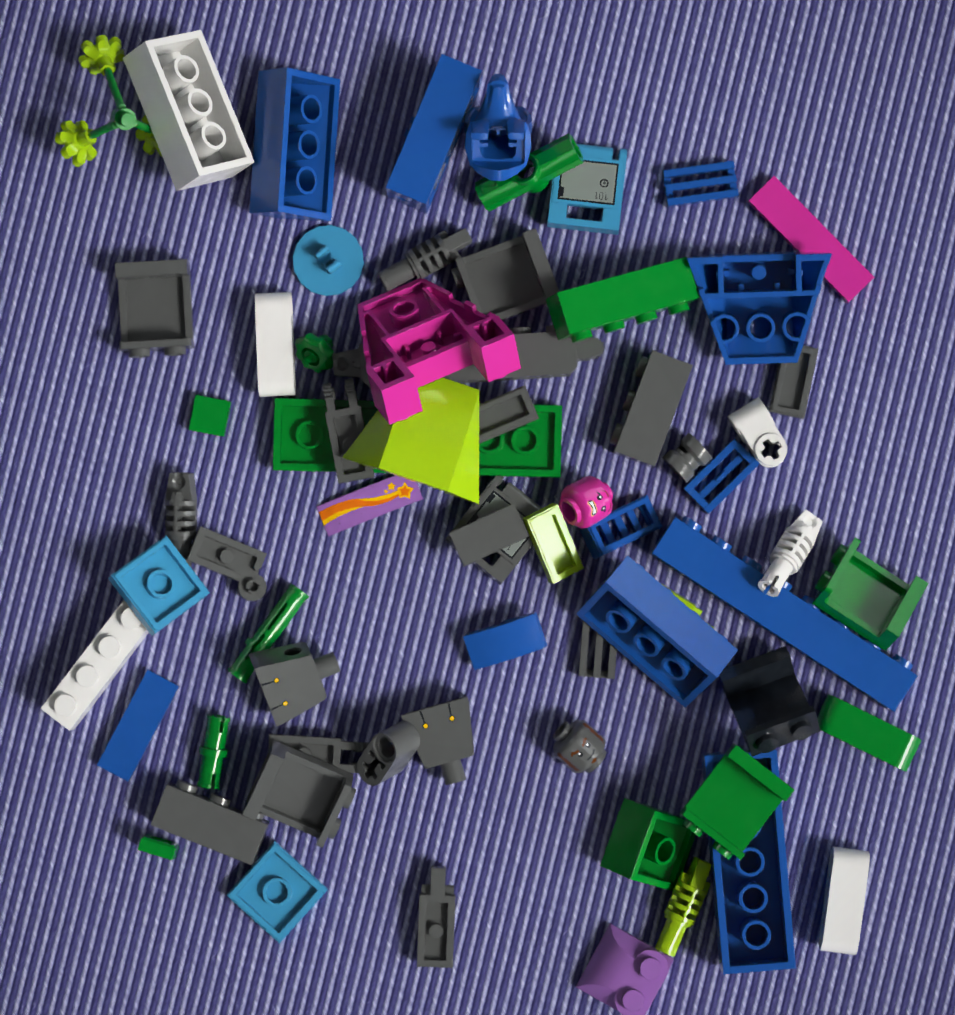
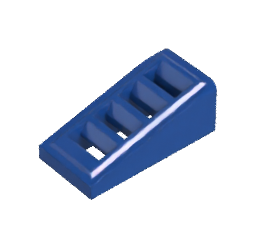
(594, 540)

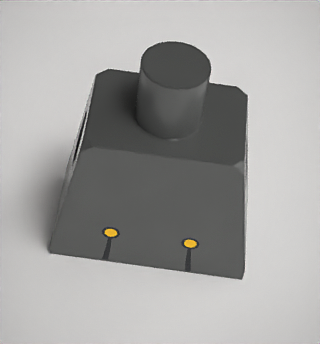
(292, 678)
(444, 736)

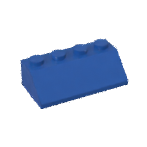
(294, 145)
(657, 632)

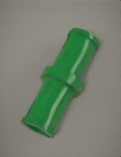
(213, 751)

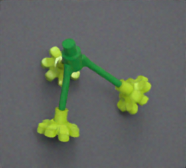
(77, 136)

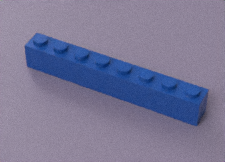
(786, 615)

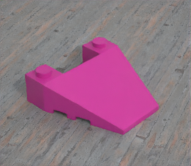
(425, 335)

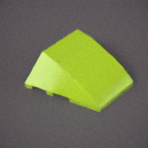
(431, 446)

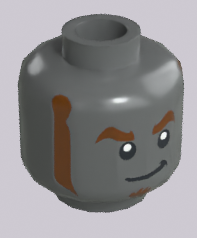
(579, 746)

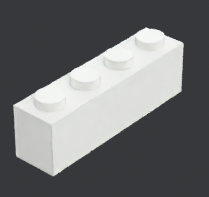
(96, 668)

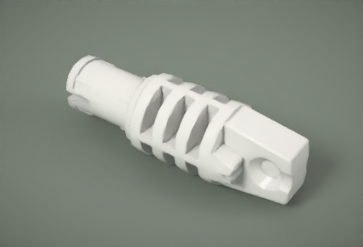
(790, 552)

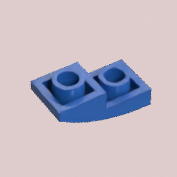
(505, 641)

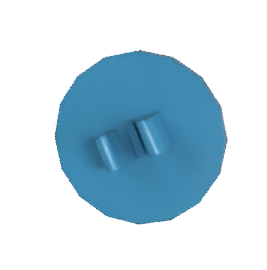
(328, 260)

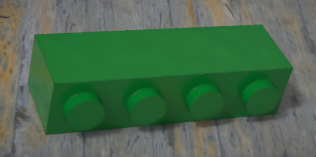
(622, 299)

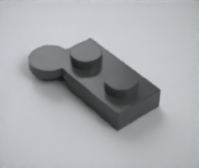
(230, 560)

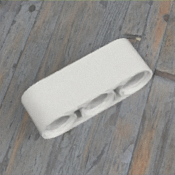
(275, 344)
(844, 900)

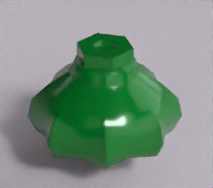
(315, 352)

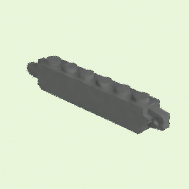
(538, 353)

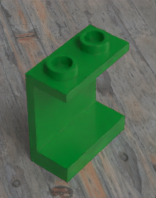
(734, 802)

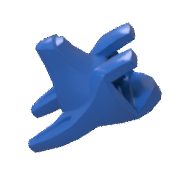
(498, 133)

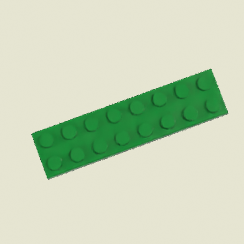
(305, 443)

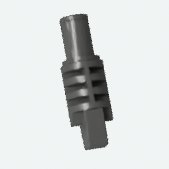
(425, 258)
(181, 511)

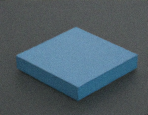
(158, 585)
(277, 891)

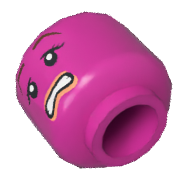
(586, 502)

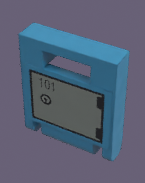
(594, 185)

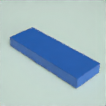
(138, 725)

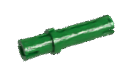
(269, 631)

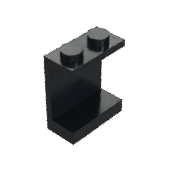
(768, 701)

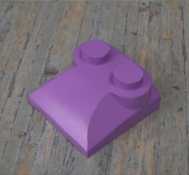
(625, 972)

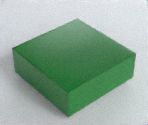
(210, 416)
(158, 846)

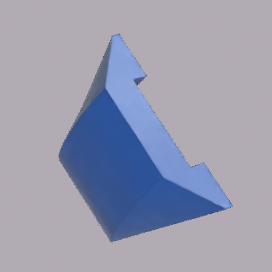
(760, 302)

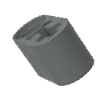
(388, 753)

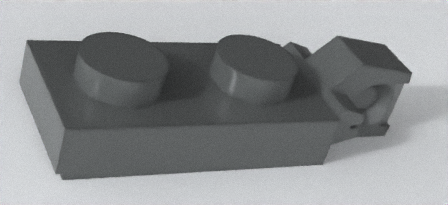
(436, 921)

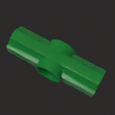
(548, 163)

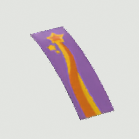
(368, 503)

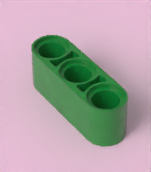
(867, 733)

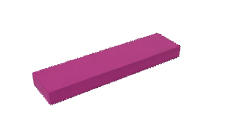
(807, 234)

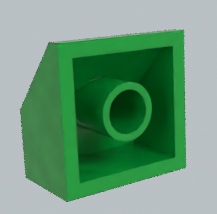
(648, 845)

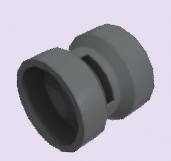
(687, 457)

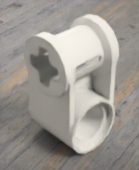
(756, 427)

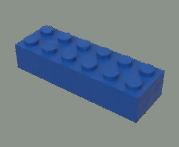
(753, 894)

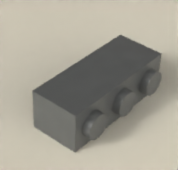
(650, 408)
(209, 822)

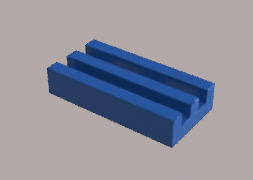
(696, 170)
(699, 497)

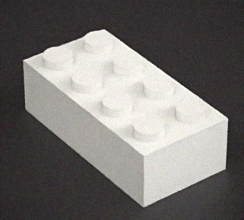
(188, 109)

